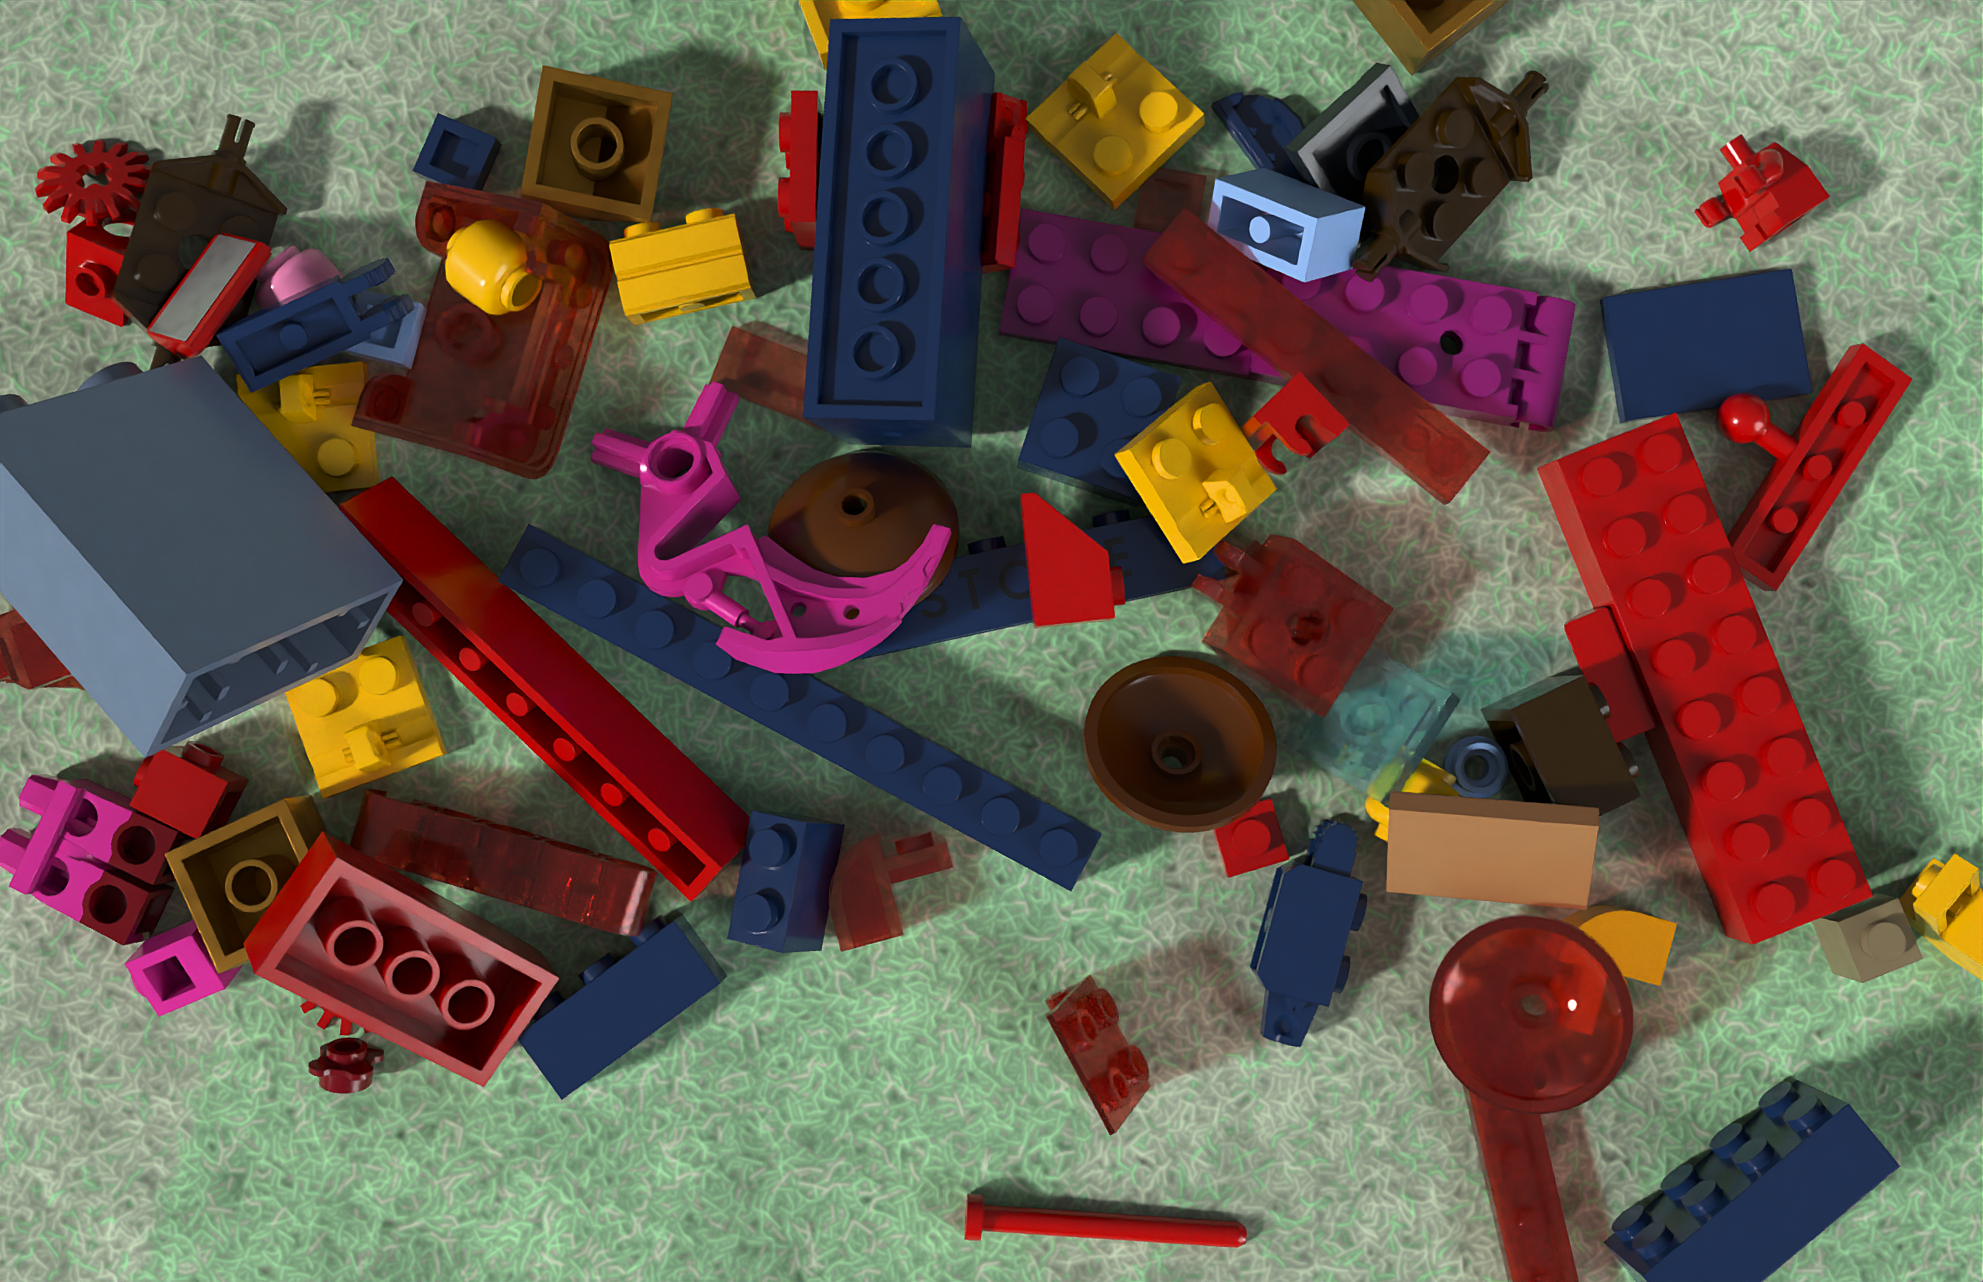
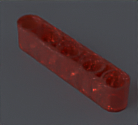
(505, 862)

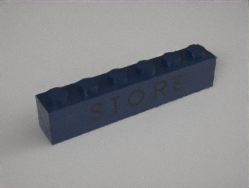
(993, 591)

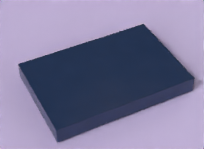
(1703, 343)

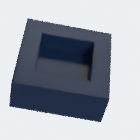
(457, 154)

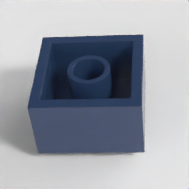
(1090, 412)

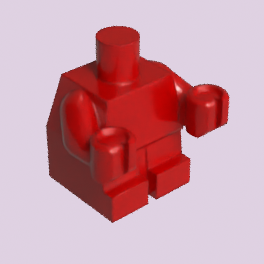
(1762, 191)

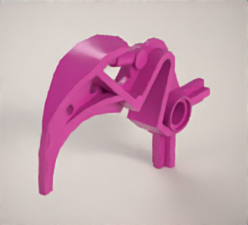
(686, 508)

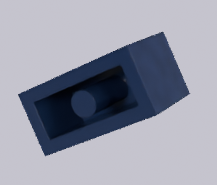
(785, 882)

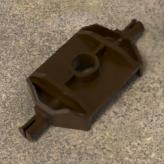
(1481, 148)
(186, 200)

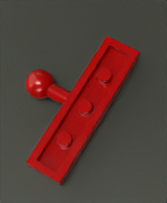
(1810, 463)

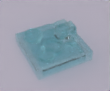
(1375, 726)

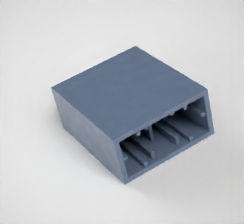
(177, 550)

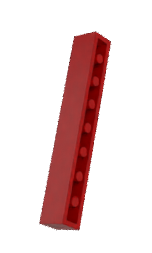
(550, 694)

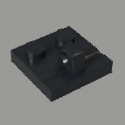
(1353, 137)

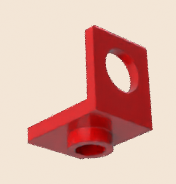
(93, 267)

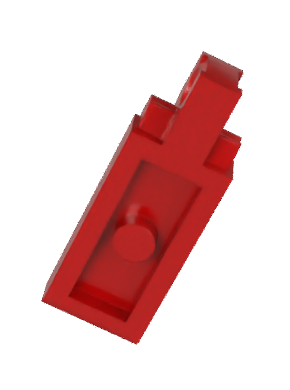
(1005, 182)

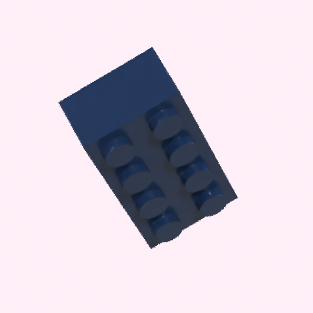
(1756, 1192)

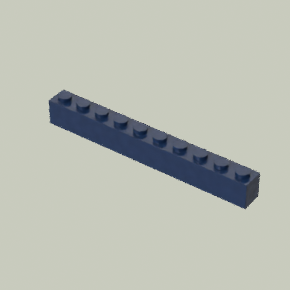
(802, 709)

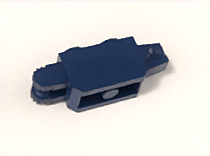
(1306, 933)

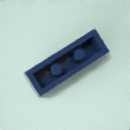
(620, 1003)

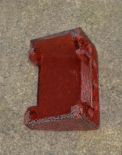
(518, 401)

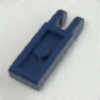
(310, 326)

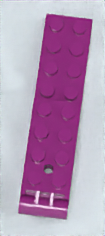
(1092, 289)

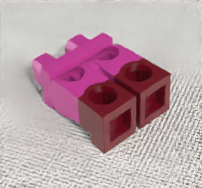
(92, 857)

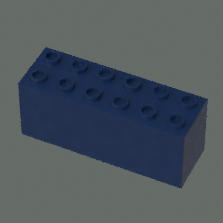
(899, 233)

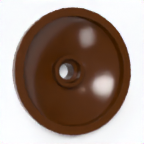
(900, 509)
(1185, 713)

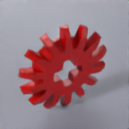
(66, 186)

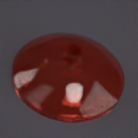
(1520, 1057)

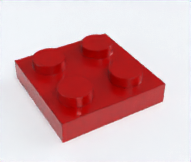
(801, 142)

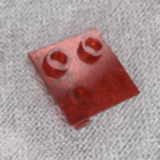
(1105, 1063)

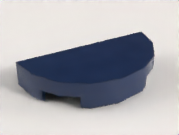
(1261, 130)

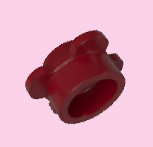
(345, 1065)

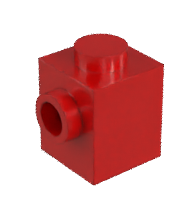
(188, 788)

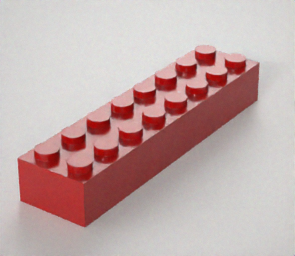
(1713, 683)

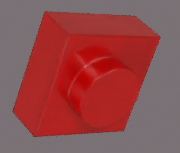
(1251, 840)

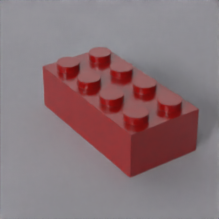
(399, 960)

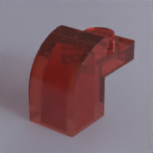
(864, 891)

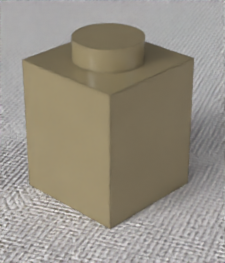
(1867, 939)

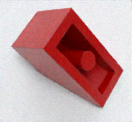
(1066, 569)

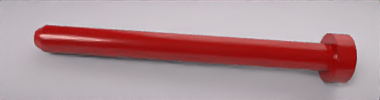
(1098, 1225)

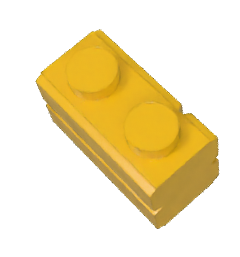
(682, 266)

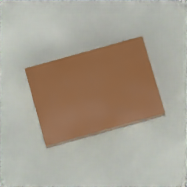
(1491, 849)

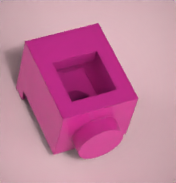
(176, 969)

